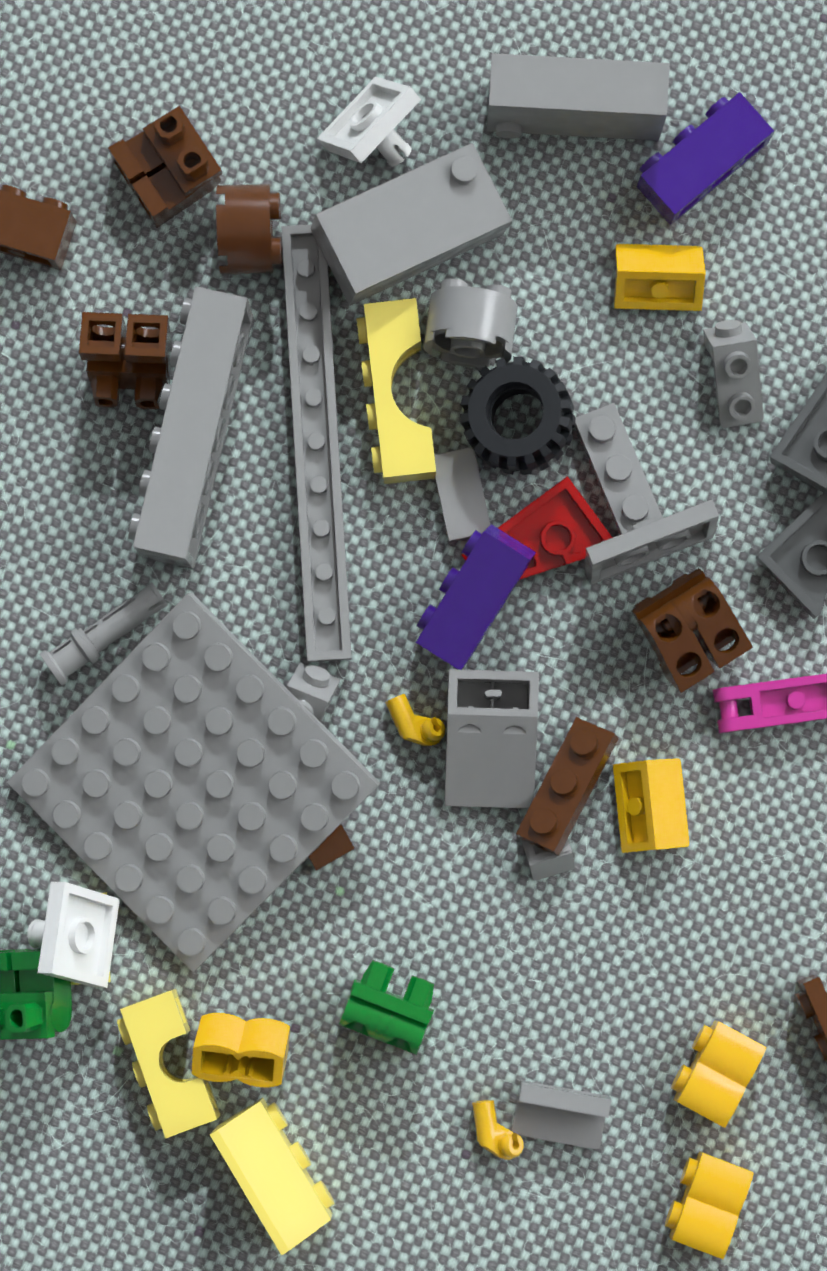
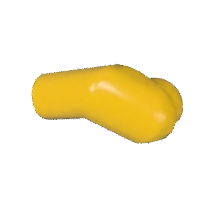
(414, 727)
(494, 1136)

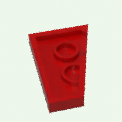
(556, 527)

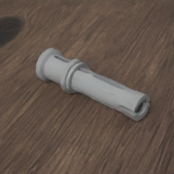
(86, 644)

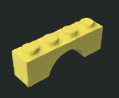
(393, 337)

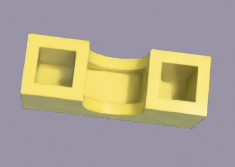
(176, 1101)

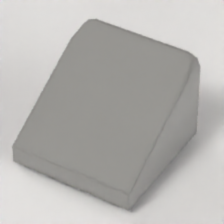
(545, 864)

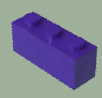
(703, 157)
(473, 595)

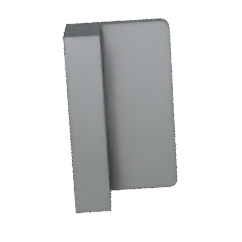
(560, 1114)

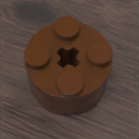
(247, 229)

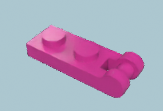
(773, 703)

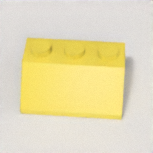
(273, 1174)

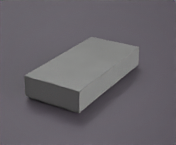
(461, 494)

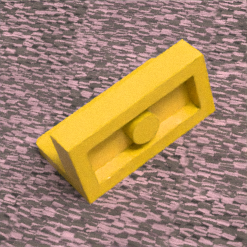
(659, 277)
(651, 805)

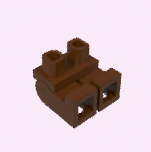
(167, 166)
(126, 357)
(678, 612)

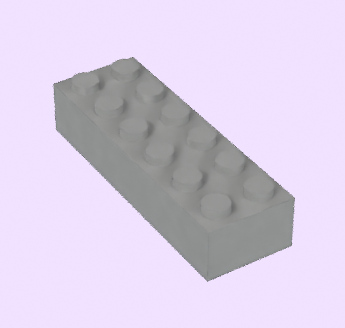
(192, 428)

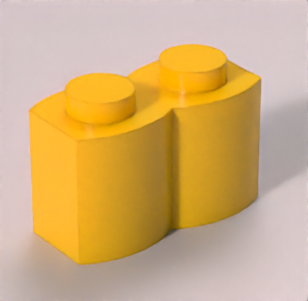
(240, 1050)
(718, 1073)
(709, 1205)

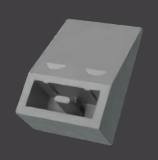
(491, 738)

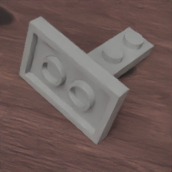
(641, 527)

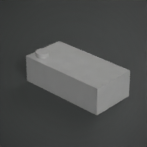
(577, 97)
(410, 224)

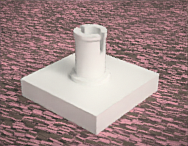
(371, 123)
(76, 935)

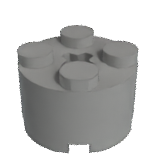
(471, 323)

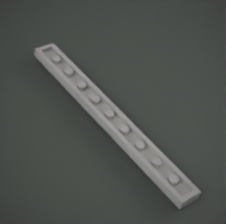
(316, 447)

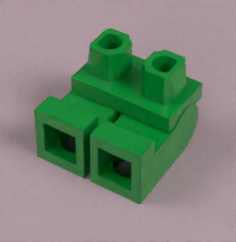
(30, 1001)
(386, 1015)

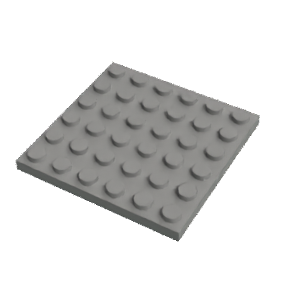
(193, 782)

